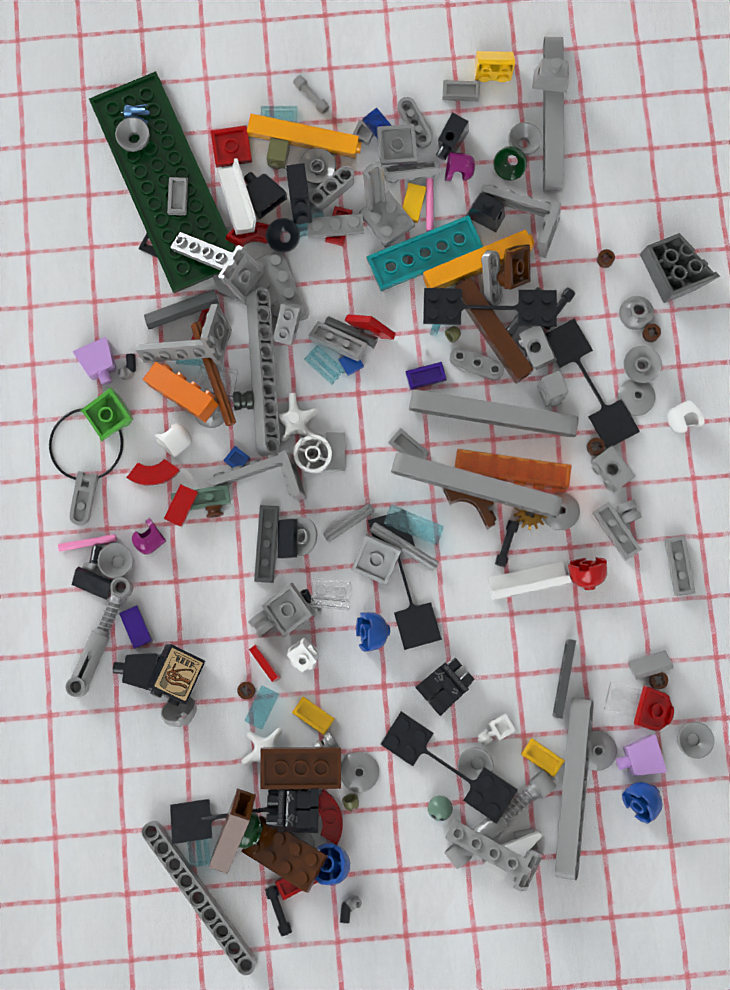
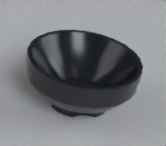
(274, 233)

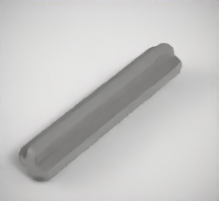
(349, 522)

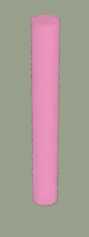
(429, 204)
(87, 542)

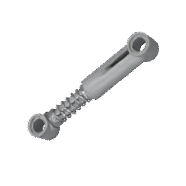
(98, 640)
(538, 786)

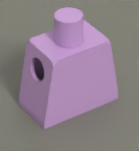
(97, 360)
(642, 757)

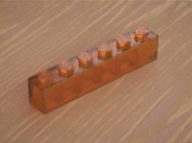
(515, 469)

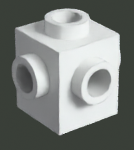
(303, 655)

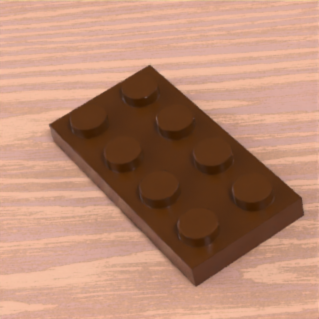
(300, 768)
(287, 856)

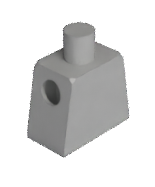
(551, 75)

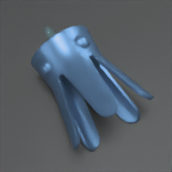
(131, 111)

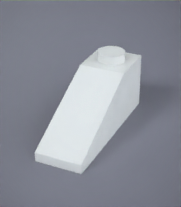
(520, 846)

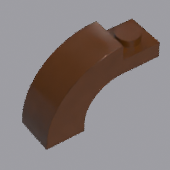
(482, 505)

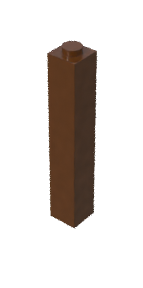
(494, 332)

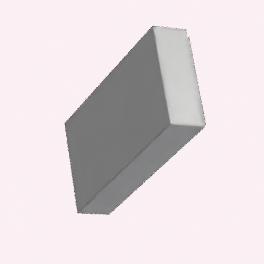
(461, 90)
(177, 196)
(337, 444)
(407, 445)
(650, 665)

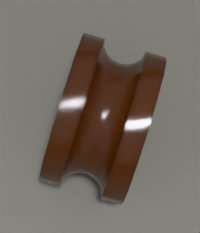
(609, 253)
(657, 331)
(601, 444)
(214, 511)
(664, 679)
(241, 694)

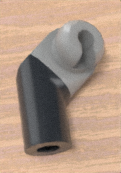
(129, 369)
(93, 562)
(307, 596)
(348, 906)

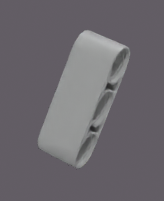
(332, 181)

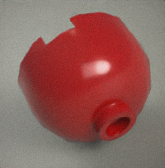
(588, 572)

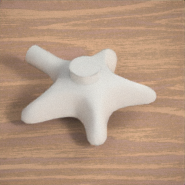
(295, 419)
(270, 741)

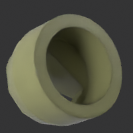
(453, 334)
(350, 802)

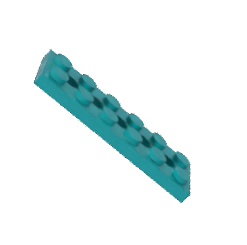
(412, 248)

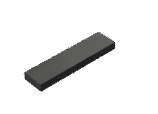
(180, 309)
(266, 544)
(564, 677)

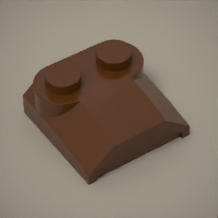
(515, 267)

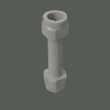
(301, 84)

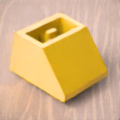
(494, 66)

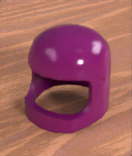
(460, 163)
(149, 540)

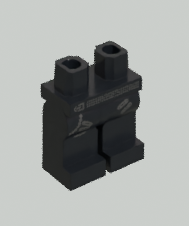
(449, 682)
(296, 811)

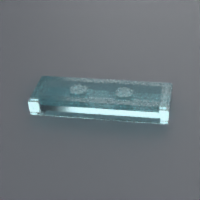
(413, 524)

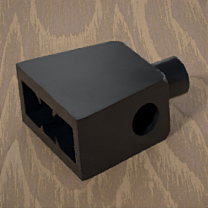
(455, 130)
(264, 193)
(487, 212)
(137, 669)

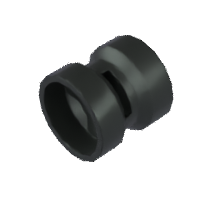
(243, 401)

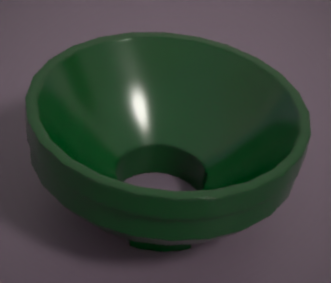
(504, 168)
(252, 832)

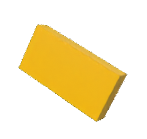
(414, 201)
(313, 715)
(542, 757)

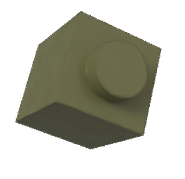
(278, 153)

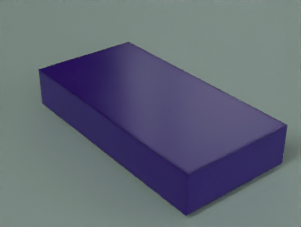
(425, 375)
(135, 627)

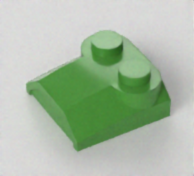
(107, 414)

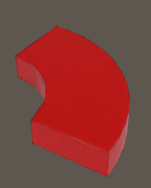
(258, 235)
(153, 474)
(331, 817)

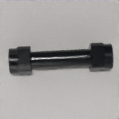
(566, 296)
(502, 559)
(284, 927)

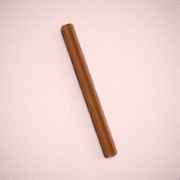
(216, 381)

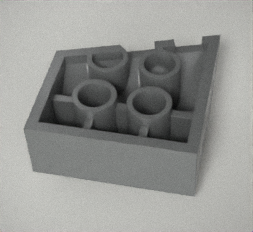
(676, 267)

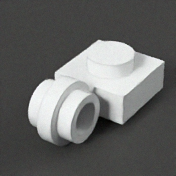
(500, 727)

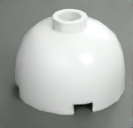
(314, 446)

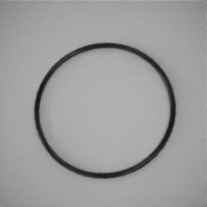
(53, 460)

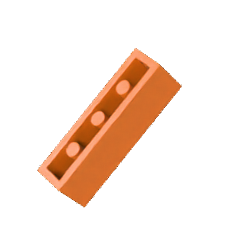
(180, 391)

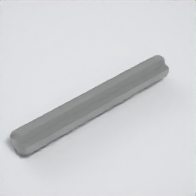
(406, 547)

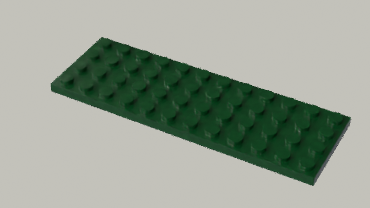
(148, 175)

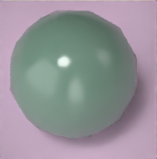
(440, 808)

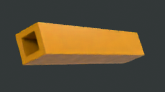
(304, 135)
(470, 264)

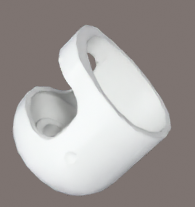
(681, 418)
(174, 440)

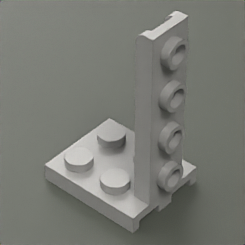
(528, 204)
(382, 210)
(237, 269)
(212, 343)
(284, 461)
(521, 867)

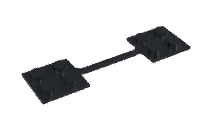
(534, 307)
(612, 421)
(416, 623)
(487, 793)
(194, 820)

